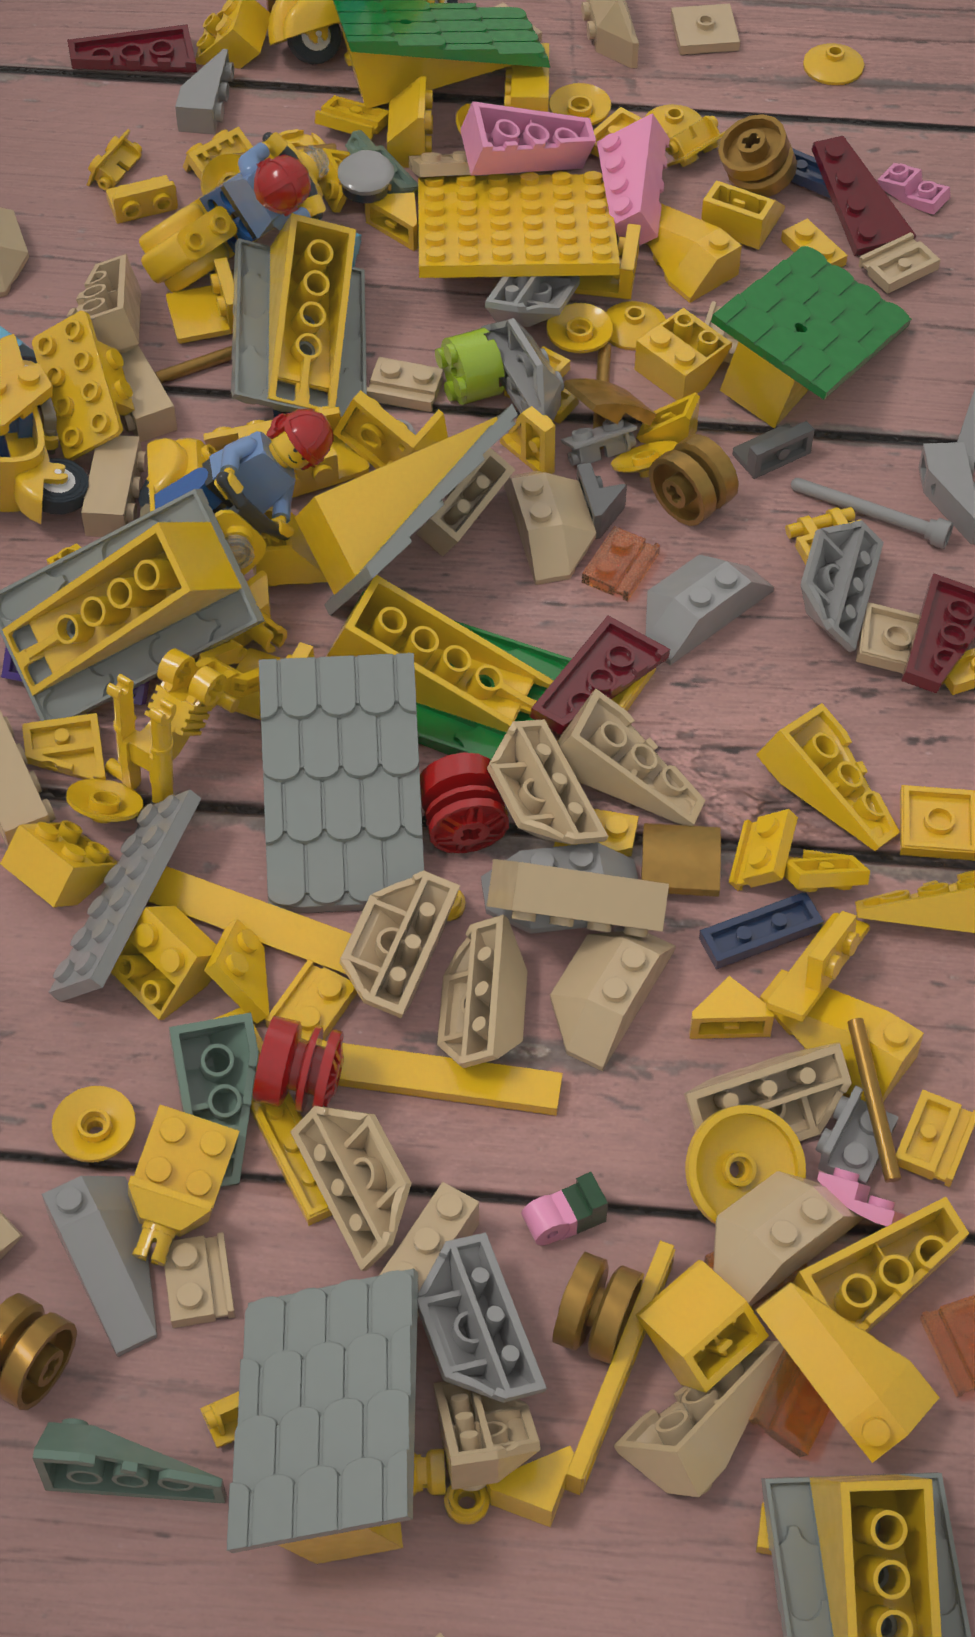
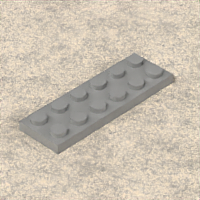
(124, 896)

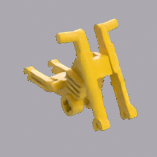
(176, 713)

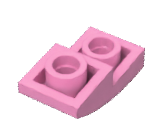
(908, 187)
(854, 1196)

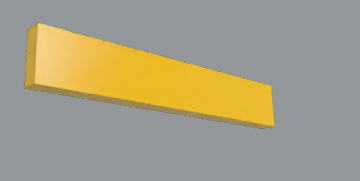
(270, 923)
(446, 1080)
(275, 1127)
(618, 1373)

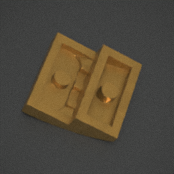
(609, 400)
(683, 858)

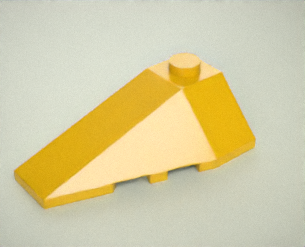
(694, 254)
(933, 906)
(891, 1039)

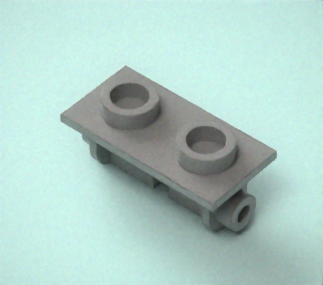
(586, 441)

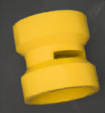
(430, 1472)

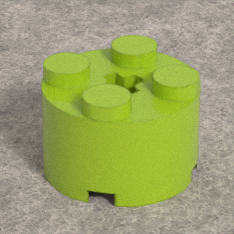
(470, 366)

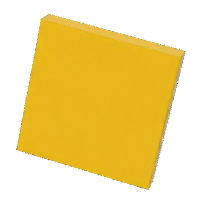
(937, 822)

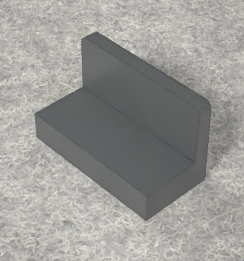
(774, 448)

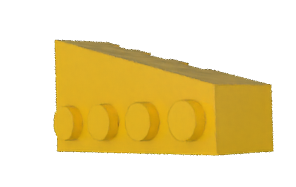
(528, 86)
(885, 1267)

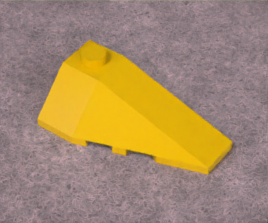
(818, 767)
(860, 1379)

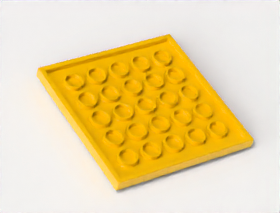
(515, 226)

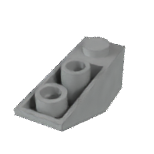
(202, 96)
(949, 484)

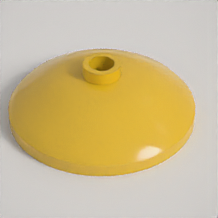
(750, 1138)

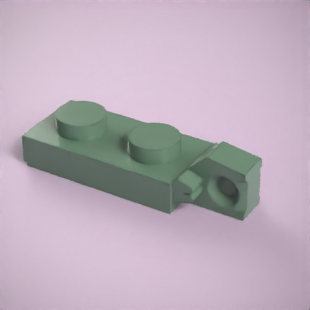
(402, 180)

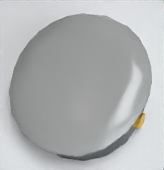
(365, 176)

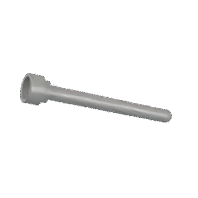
(935, 531)

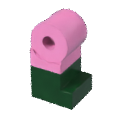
(566, 1211)

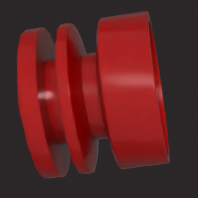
(462, 803)
(298, 1065)

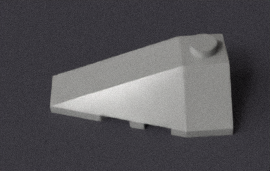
(99, 1237)

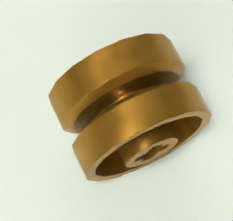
(758, 155)
(693, 479)
(593, 1306)
(32, 1350)

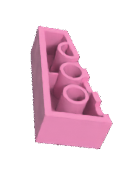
(524, 140)
(633, 175)

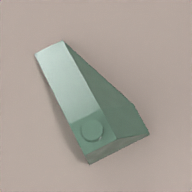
(217, 1075)
(95, 1461)

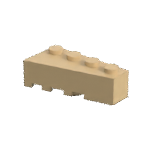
(113, 303)
(18, 787)
(577, 895)

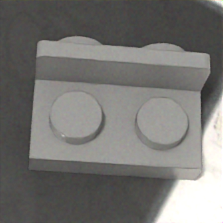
(852, 1140)

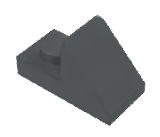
(603, 502)

